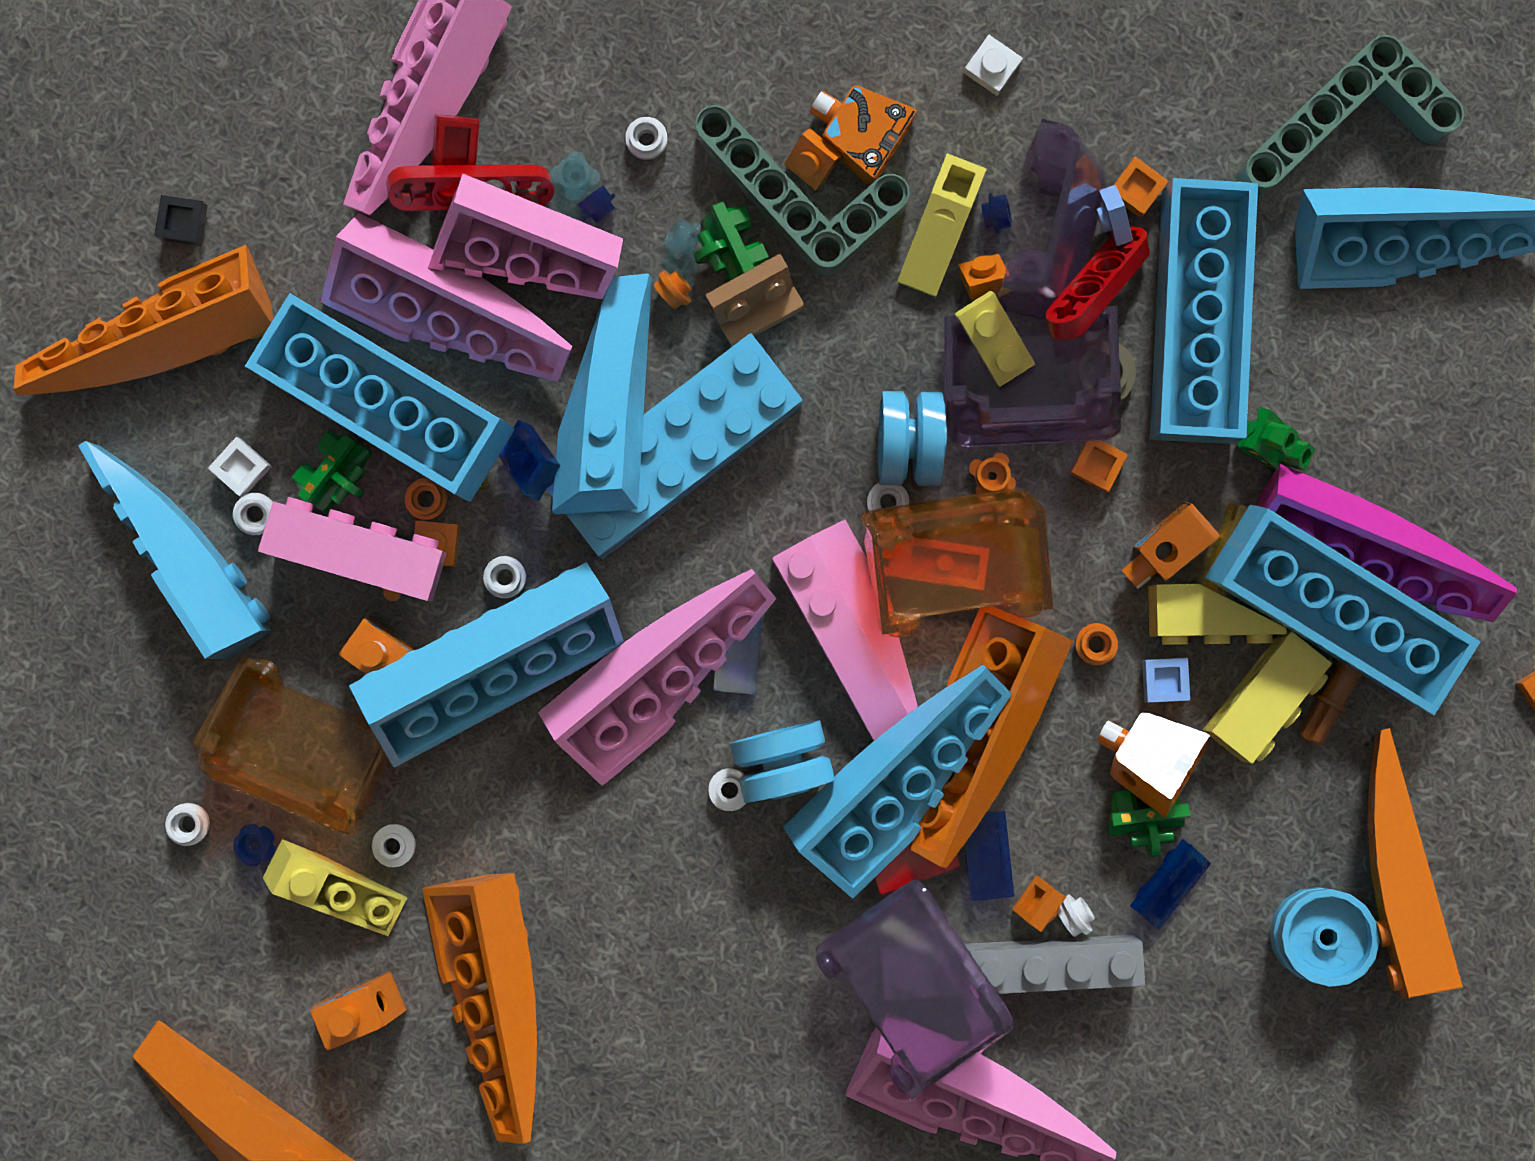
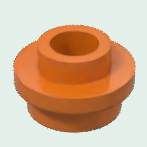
(673, 289)
(413, 495)
(1109, 640)

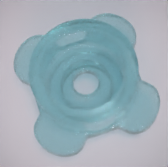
(575, 164)
(682, 239)

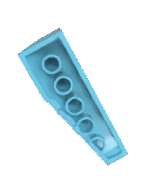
(1397, 232)
(605, 412)
(190, 571)
(887, 789)

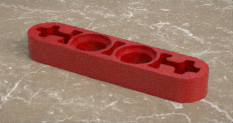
(436, 175)
(1072, 311)

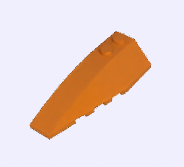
(186, 321)
(1027, 664)
(1403, 885)
(488, 962)
(223, 1108)

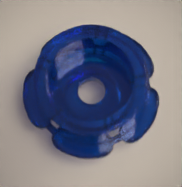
(597, 204)
(997, 212)
(244, 849)

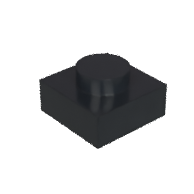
(180, 220)

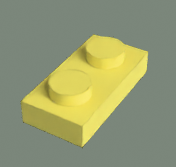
(995, 338)

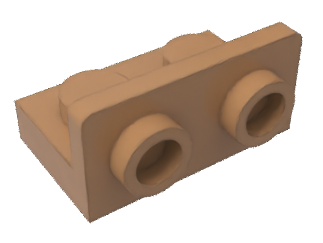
(755, 300)

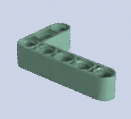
(1336, 105)
(793, 201)

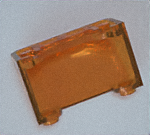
(957, 557)
(290, 749)

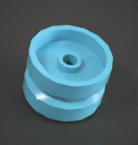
(913, 438)
(783, 767)
(1349, 936)

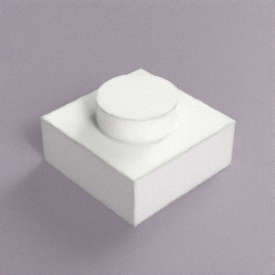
(993, 65)
(239, 467)

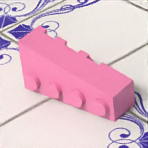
(523, 241)
(351, 550)

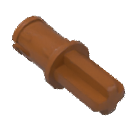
(1330, 704)

